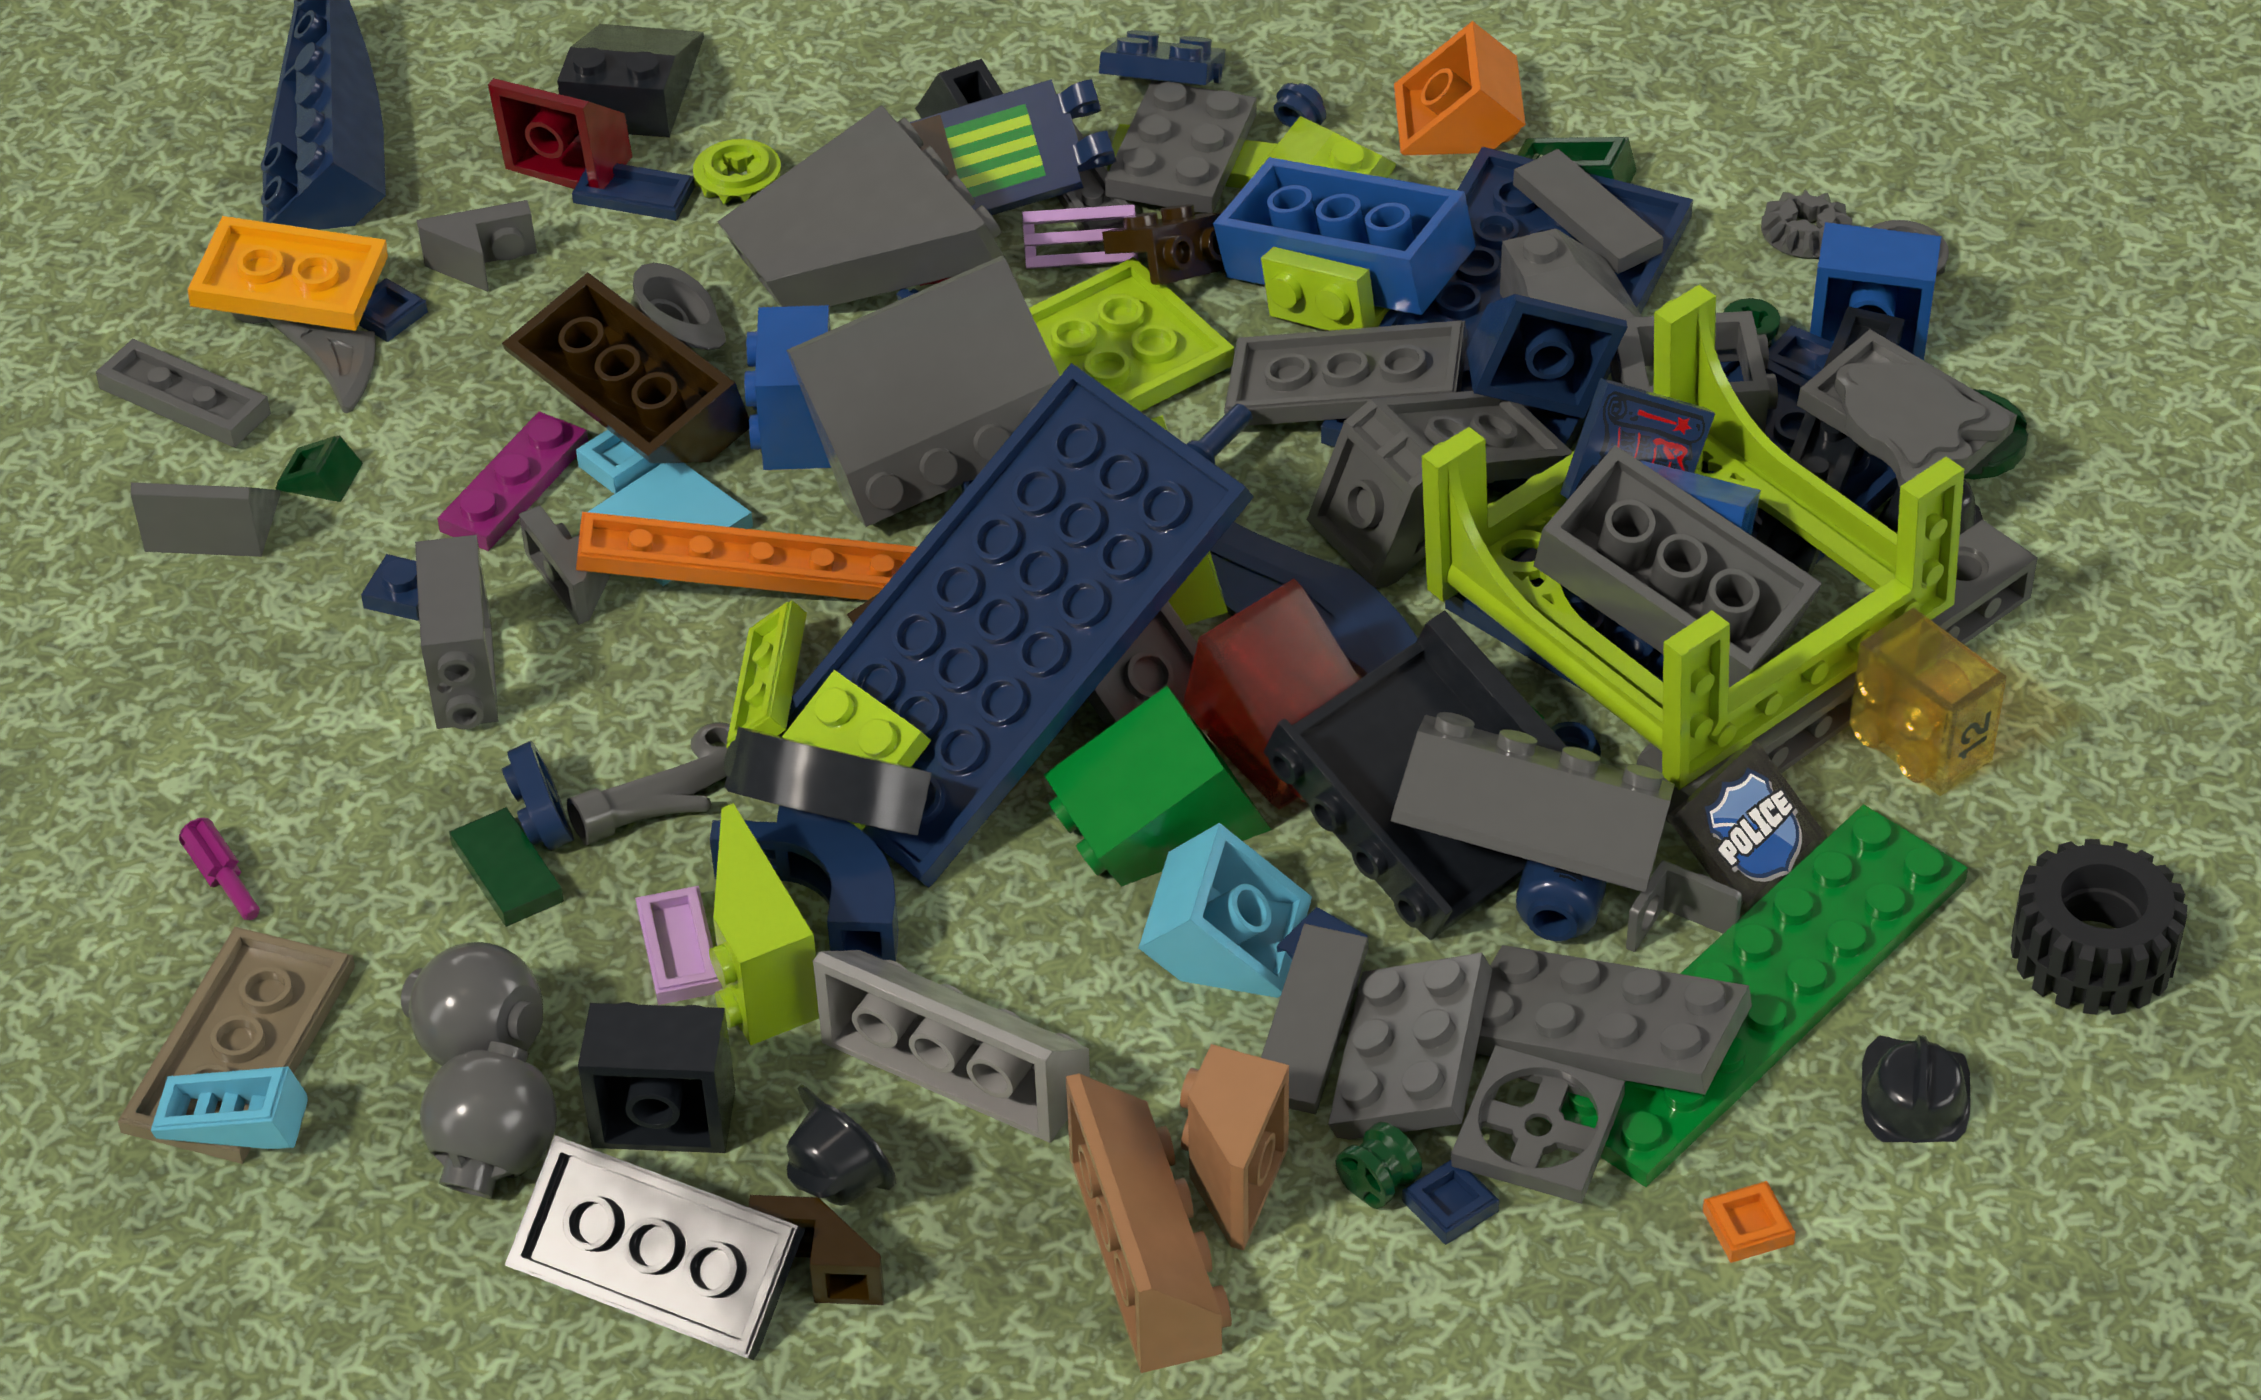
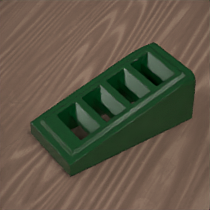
(1595, 155)

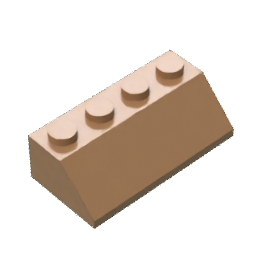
(1144, 1226)

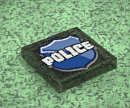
(1747, 825)

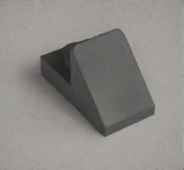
(468, 239)
(555, 558)

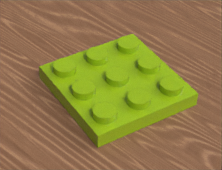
(1131, 335)

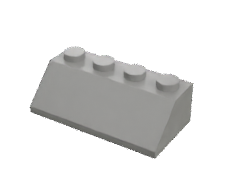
(946, 1041)

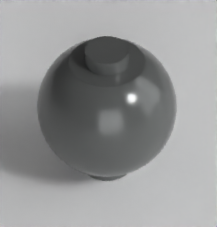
(472, 998)
(487, 1117)

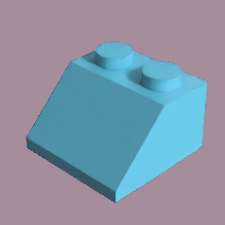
(1223, 915)

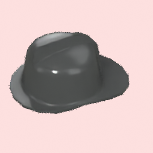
(678, 305)

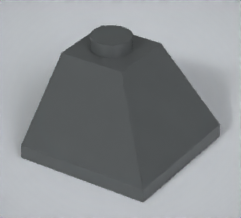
(1564, 273)

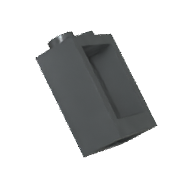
(1734, 341)
(456, 632)

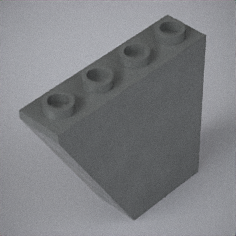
(861, 220)

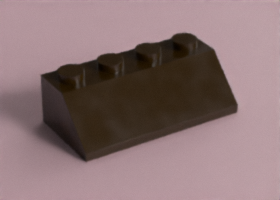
(631, 375)

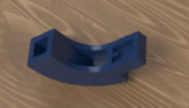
(840, 867)

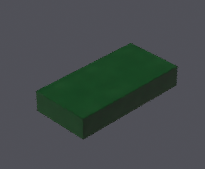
(506, 866)

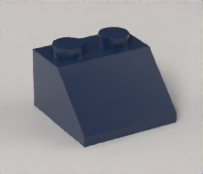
(1542, 353)

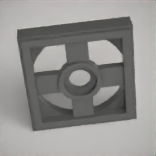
(1555, 1080)

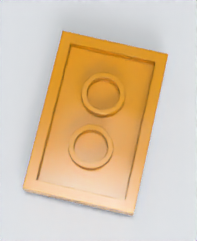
(288, 273)

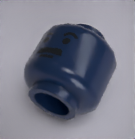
(1558, 901)

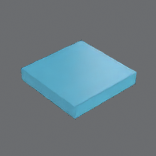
(677, 495)

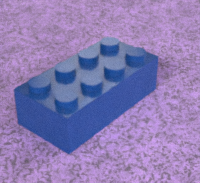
(1397, 229)

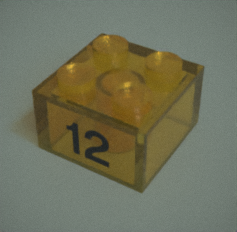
(1926, 702)

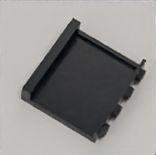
(1353, 759)

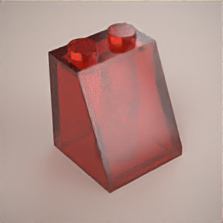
(1264, 668)

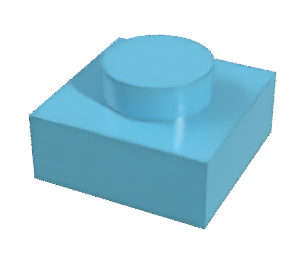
(612, 461)

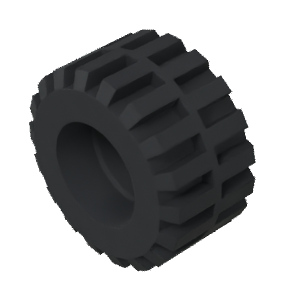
(2095, 962)

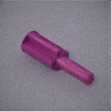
(217, 863)

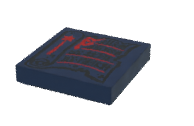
(1642, 425)

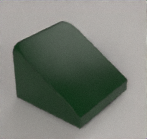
(321, 470)

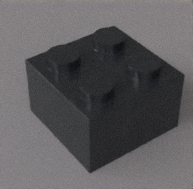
(657, 1077)

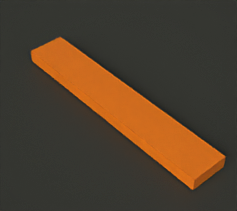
(736, 556)

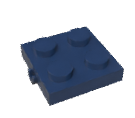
(1147, 58)

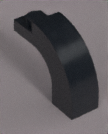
(826, 781)

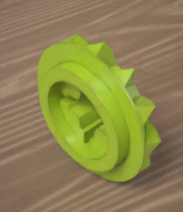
(735, 155)

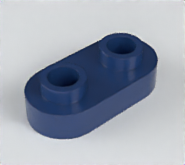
(532, 782)

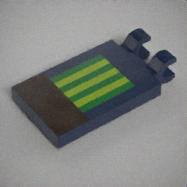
(1019, 144)

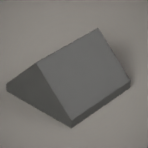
(203, 518)

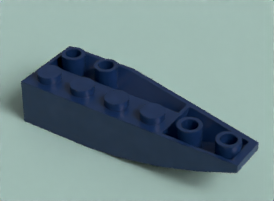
(326, 124)

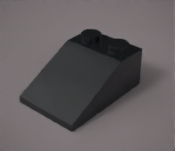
(633, 73)

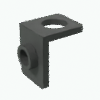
(1685, 895)

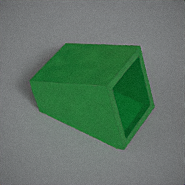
(1148, 790)

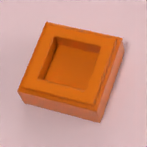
(1748, 1221)

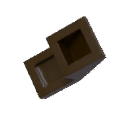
(841, 1261)

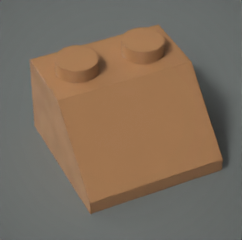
(1235, 1135)

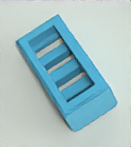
(271, 1121)

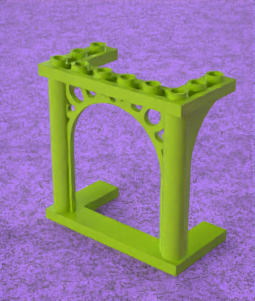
(1694, 710)

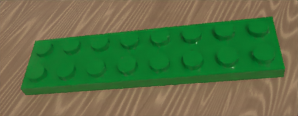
(1801, 958)

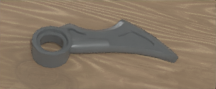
(340, 354)

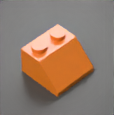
(1460, 97)

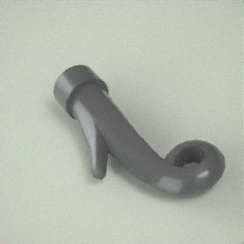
(672, 791)

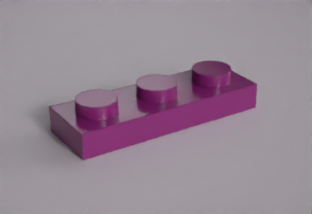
(513, 480)

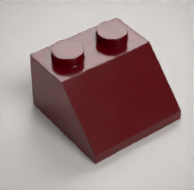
(558, 135)

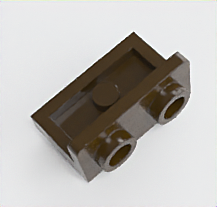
(1176, 245)

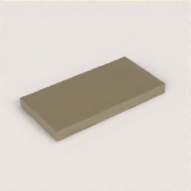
(248, 1013)

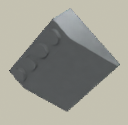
(924, 388)

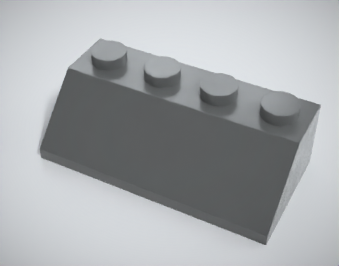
(1666, 559)
(1534, 800)

